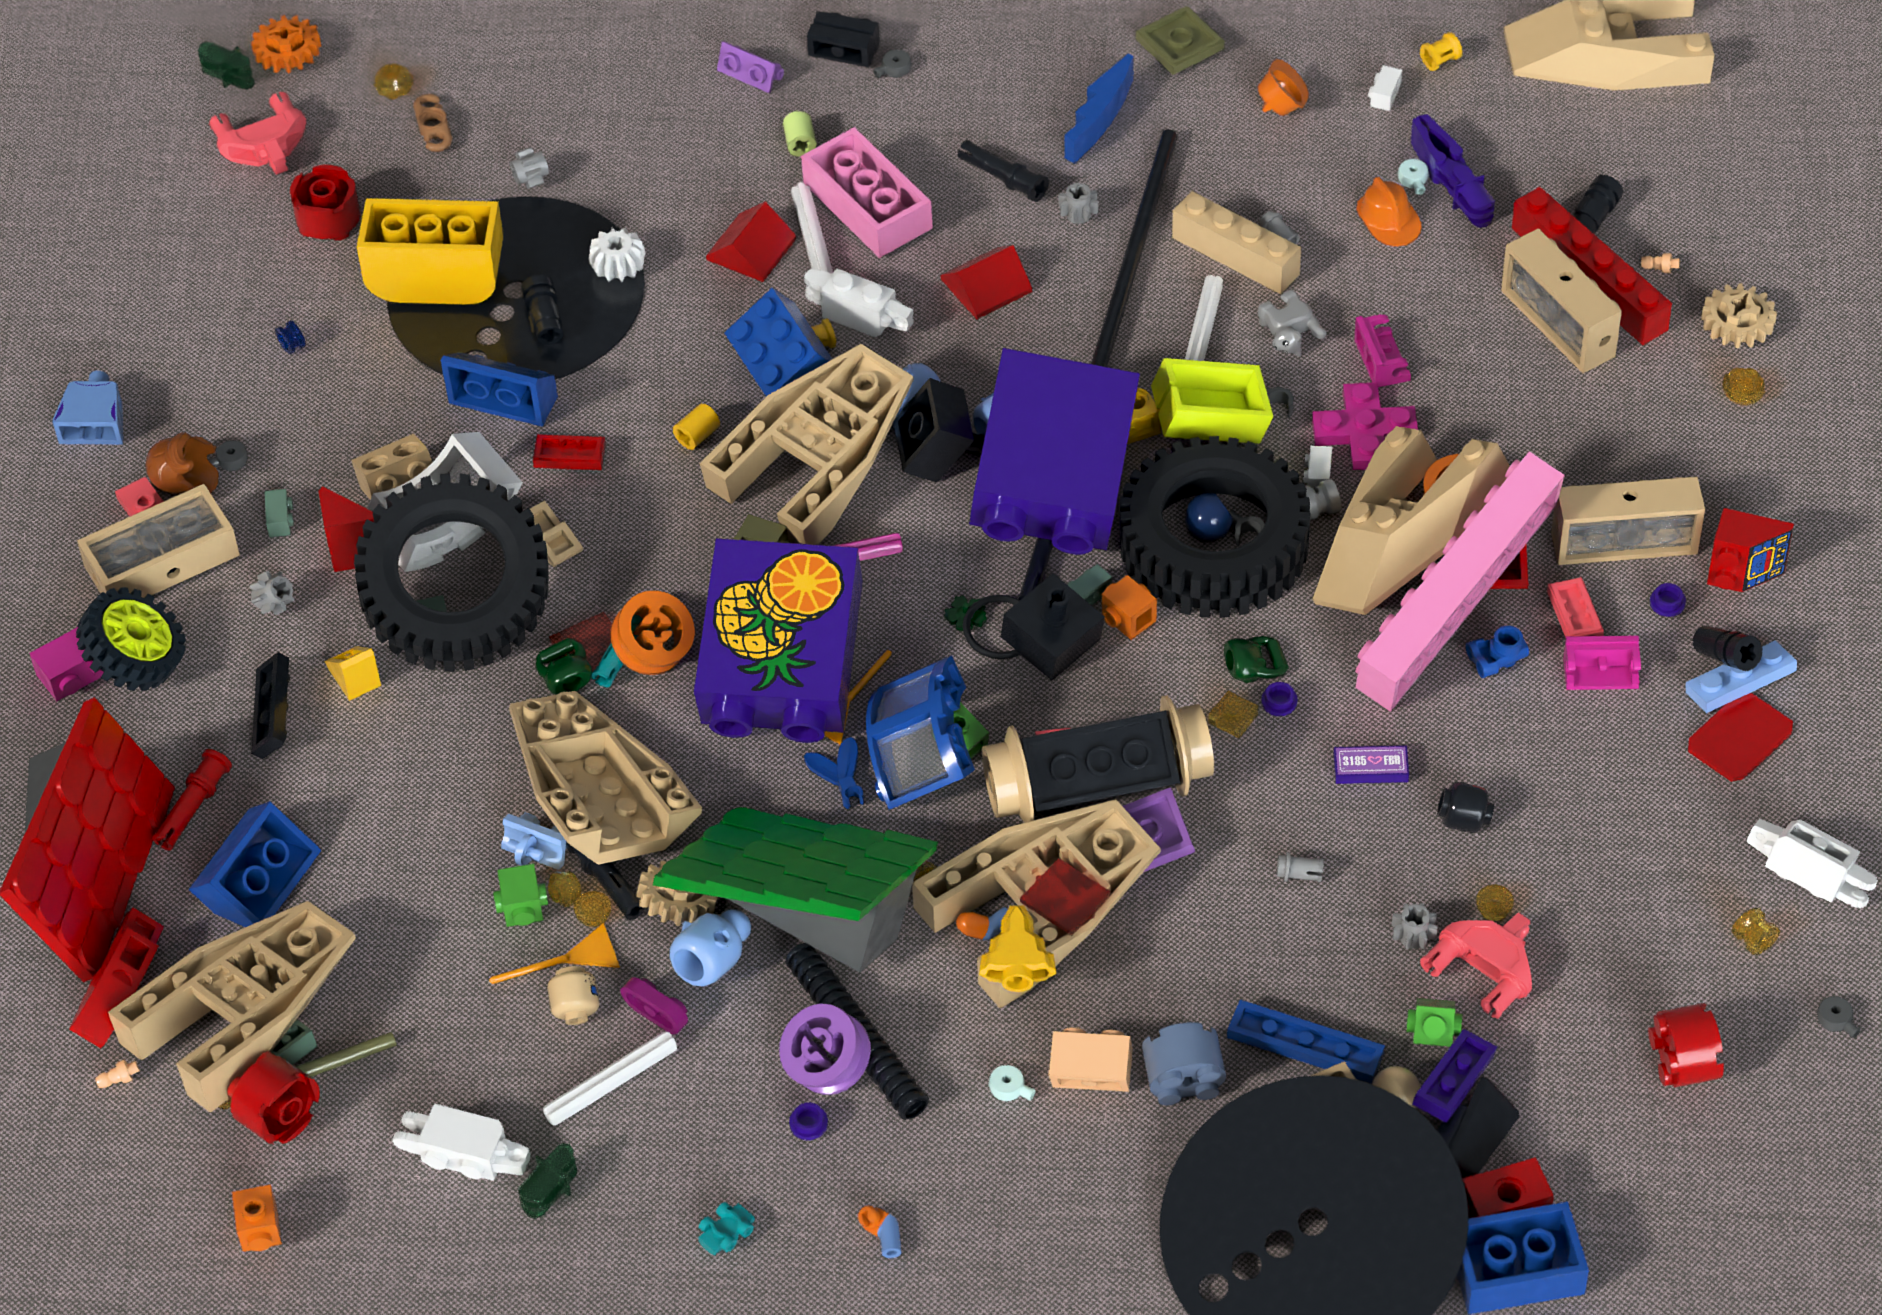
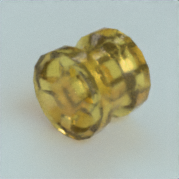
(1755, 931)

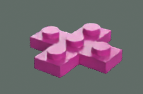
(1361, 423)

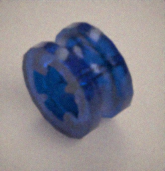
(290, 337)

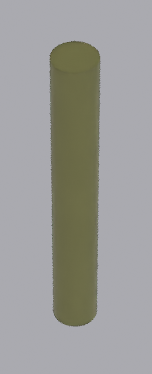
(348, 1055)

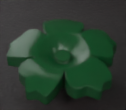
(958, 609)

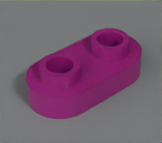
(655, 1006)

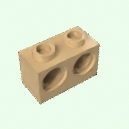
(391, 465)

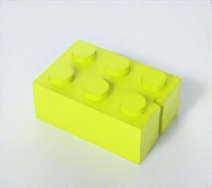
(1211, 400)

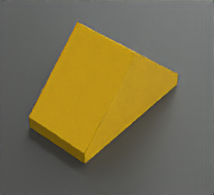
(355, 671)

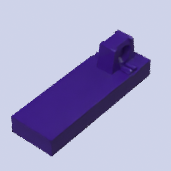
(1454, 1075)

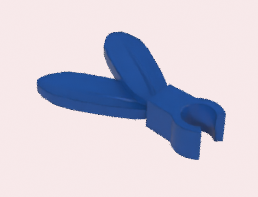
(840, 773)

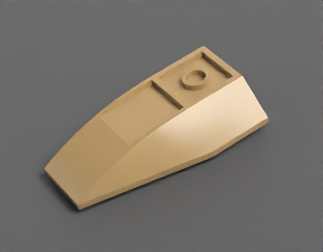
(599, 781)

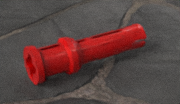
(199, 786)

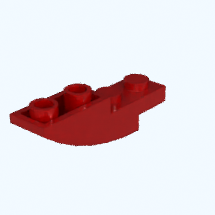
(117, 977)

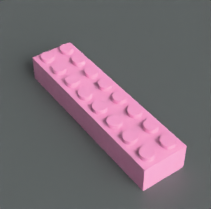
(1458, 580)

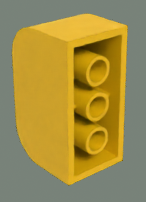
(430, 250)

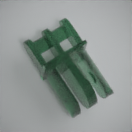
(226, 65)
(548, 1181)

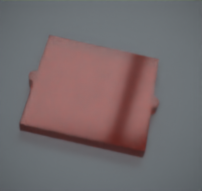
(592, 634)
(1065, 897)

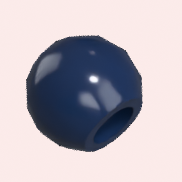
(1208, 518)

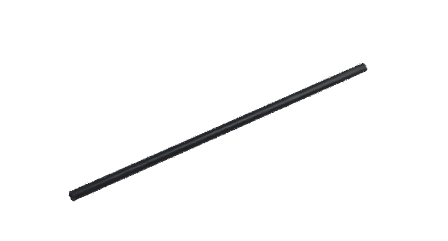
(1115, 310)

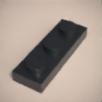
(270, 705)

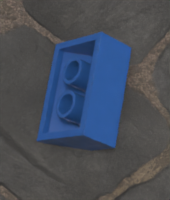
(499, 388)
(255, 867)

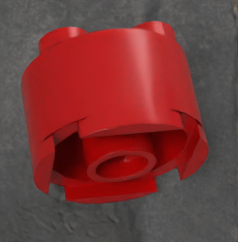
(325, 203)
(1686, 1045)
(273, 1099)

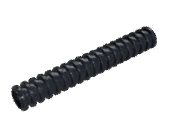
(883, 1063)

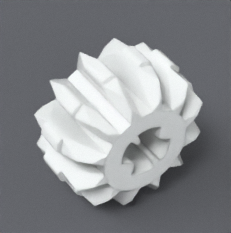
(617, 254)

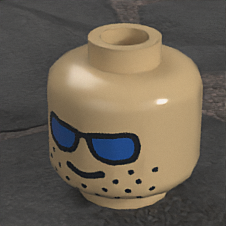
(573, 995)

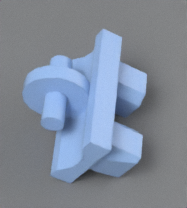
(532, 841)

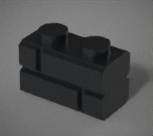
(843, 39)

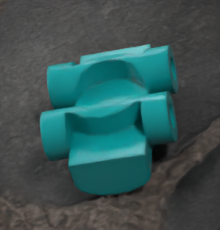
(725, 1232)

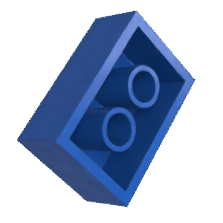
(776, 342)
(1522, 1259)

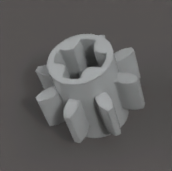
(529, 167)
(1078, 203)
(271, 592)
(1414, 926)

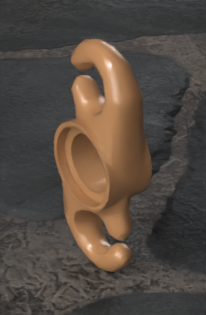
(439, 131)

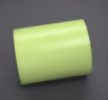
(799, 133)

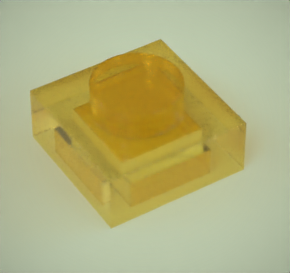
(1233, 714)

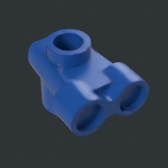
(1501, 651)

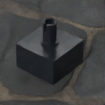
(935, 431)
(1052, 626)

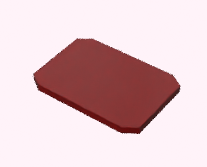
(1740, 737)

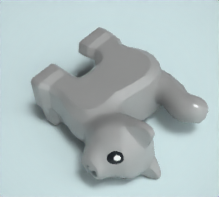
(1289, 323)

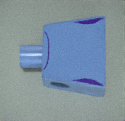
(90, 412)

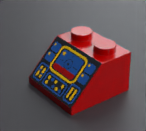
(1748, 550)

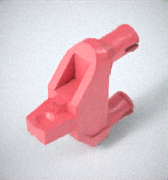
(264, 140)
(1493, 951)

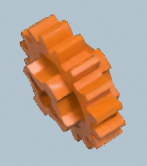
(286, 44)

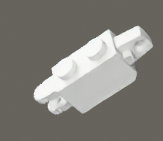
(857, 302)
(1813, 861)
(462, 1143)

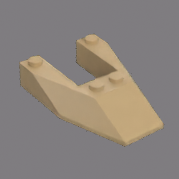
(1598, 45)
(827, 420)
(1393, 540)
(1095, 840)
(250, 978)

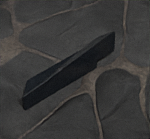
(1479, 1129)

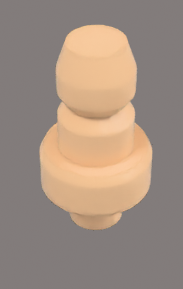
(1664, 263)
(122, 1072)

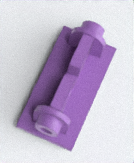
(748, 67)

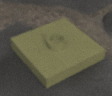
(1180, 40)

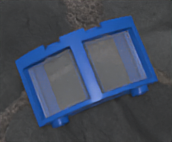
(915, 735)

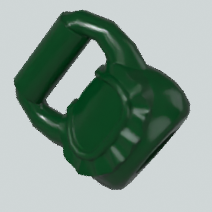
(1246, 660)
(568, 672)

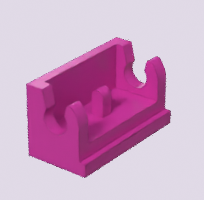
(1380, 351)
(1601, 662)

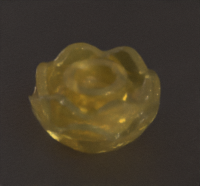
(393, 81)
(1743, 386)

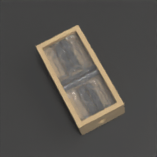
(1561, 300)
(1628, 520)
(160, 545)

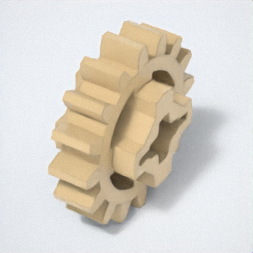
(1739, 315)
(672, 903)

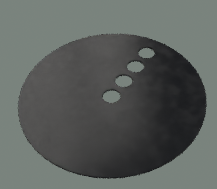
(540, 239)
(1328, 1146)

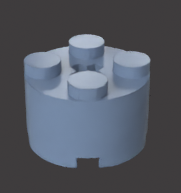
(1184, 1063)

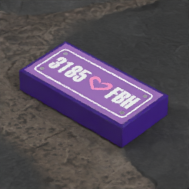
(1371, 764)

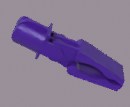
(1449, 168)

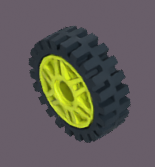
(130, 639)

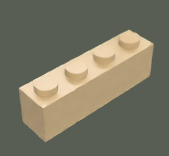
(1236, 242)

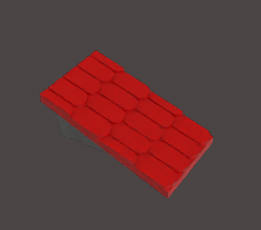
(85, 838)

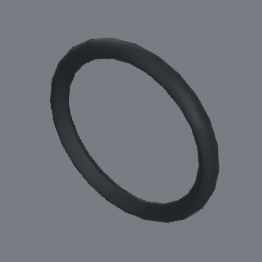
(967, 632)

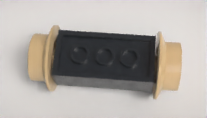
(1098, 760)

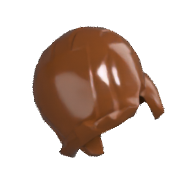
(181, 464)

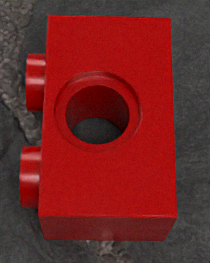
(1520, 1182)

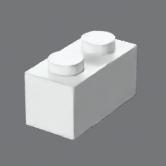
(1385, 88)
(1319, 465)

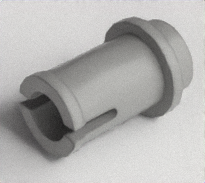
(1275, 224)
(1299, 868)

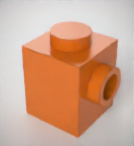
(1129, 607)
(256, 1218)

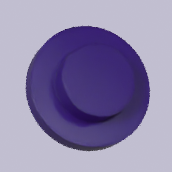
(1668, 600)
(1279, 699)
(808, 1121)

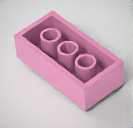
(867, 192)

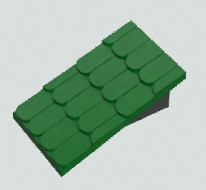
(813, 879)

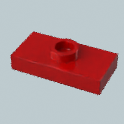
(569, 452)

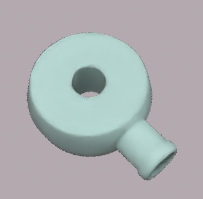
(1413, 174)
(1008, 1084)

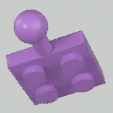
(1164, 824)

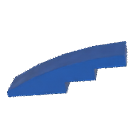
(1103, 103)

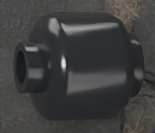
(1465, 807)

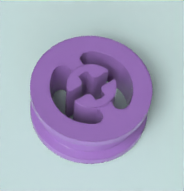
(806, 1059)

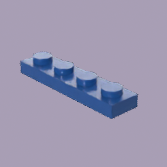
(1304, 1040)

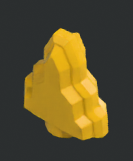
(1017, 954)

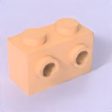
(1091, 1060)

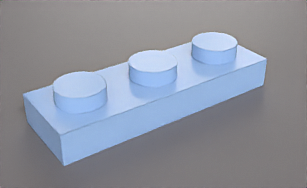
(1728, 683)

